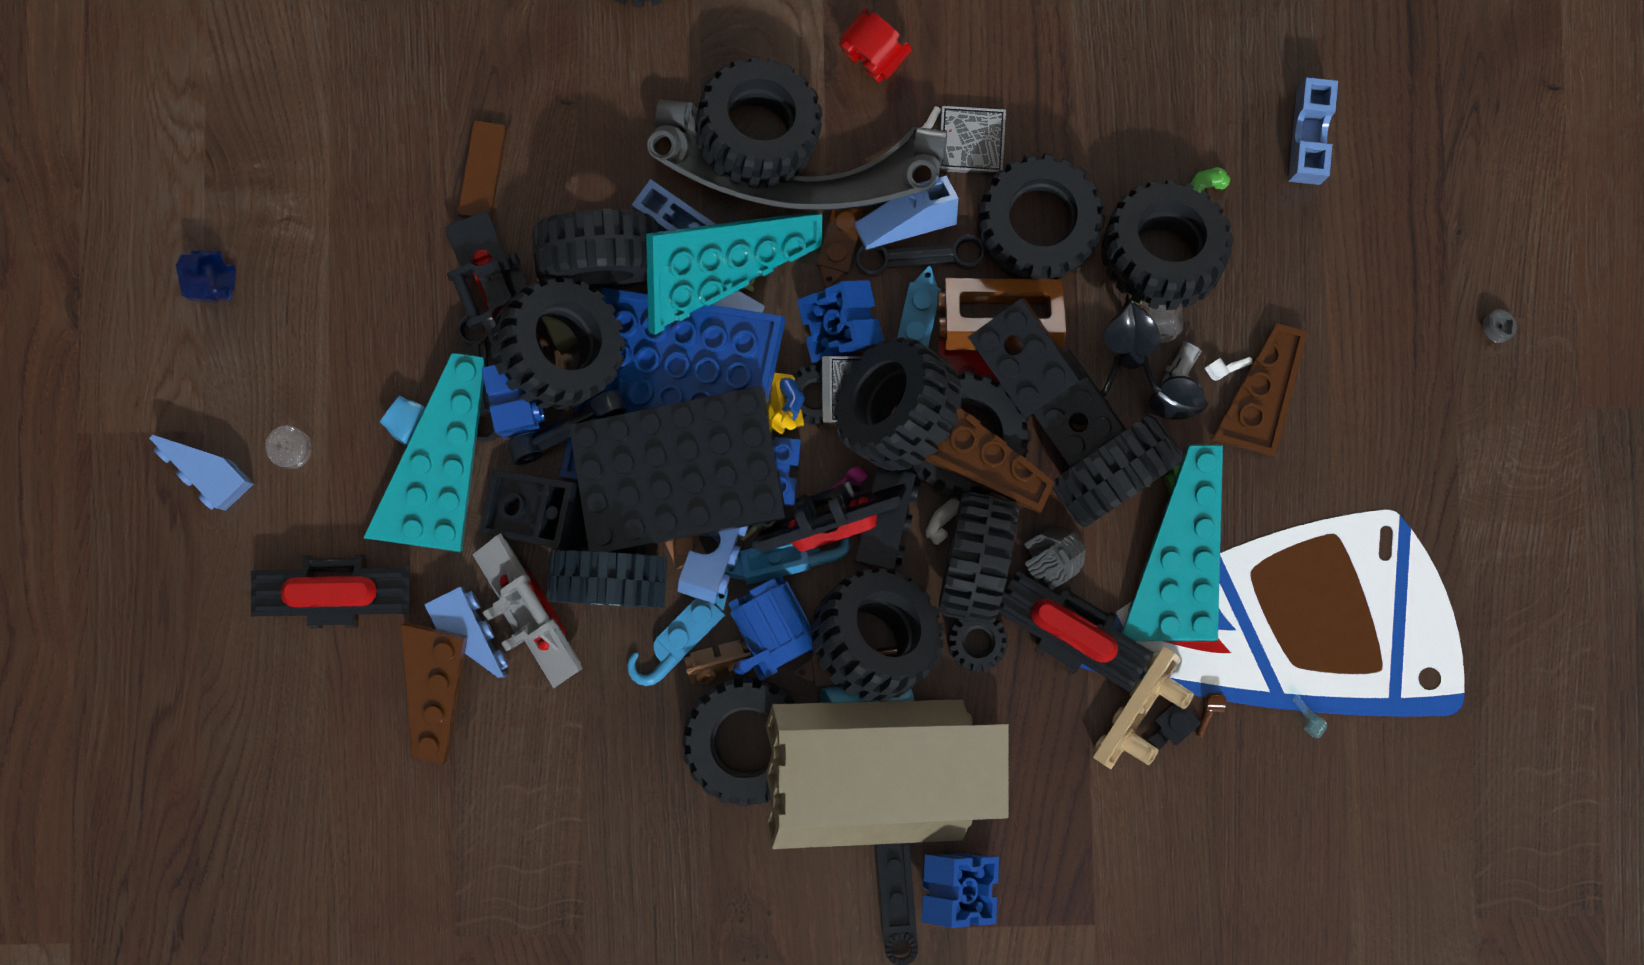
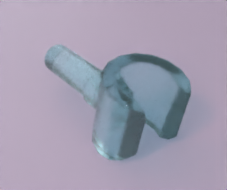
(1316, 725)

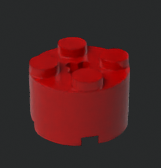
(875, 44)

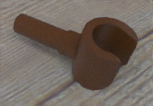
(1213, 702)

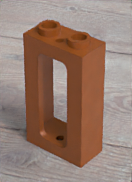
(970, 290)

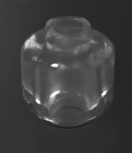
(1168, 321)
(298, 450)

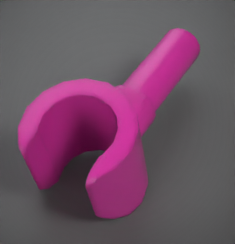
(856, 473)

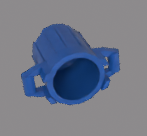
(771, 627)

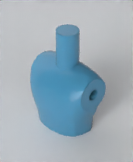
(402, 419)

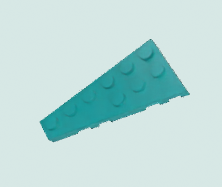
(714, 261)
(433, 479)
(1182, 570)

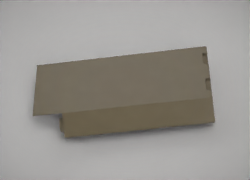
(882, 773)

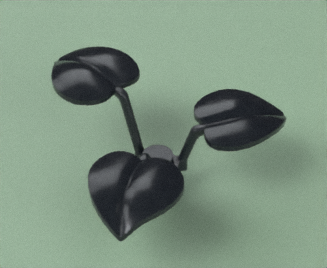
(1133, 336)

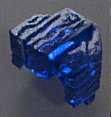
(205, 276)

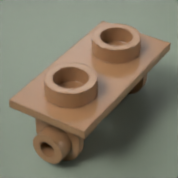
(705, 668)

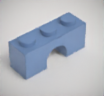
(1309, 149)
(706, 573)

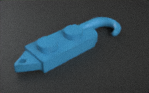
(920, 308)
(784, 560)
(680, 638)

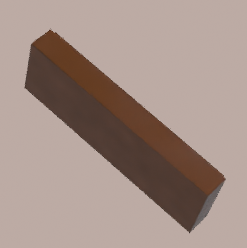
(482, 168)

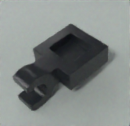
(1173, 725)

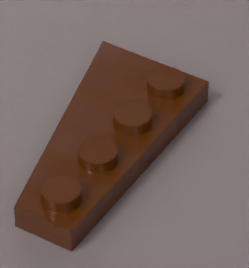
(1263, 399)
(990, 463)
(432, 686)

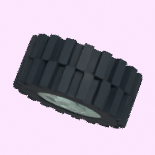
(606, 579)

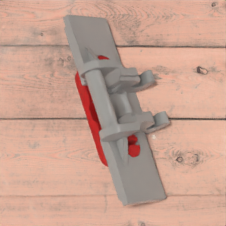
(526, 611)

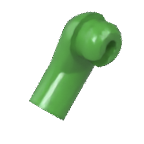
(1209, 178)

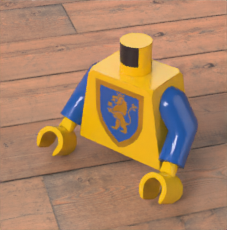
(785, 403)

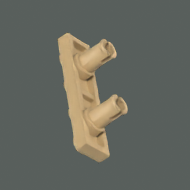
(1127, 719)

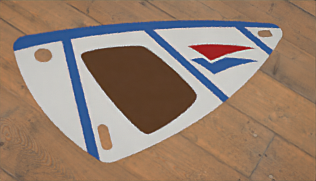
(1327, 622)

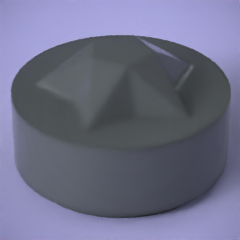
(1499, 326)

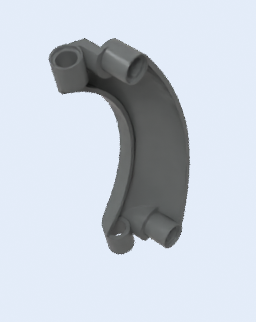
(873, 183)

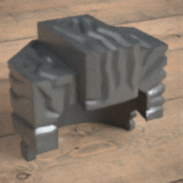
(1055, 555)

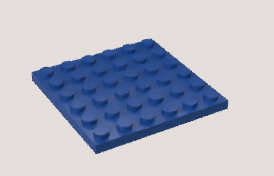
(689, 360)

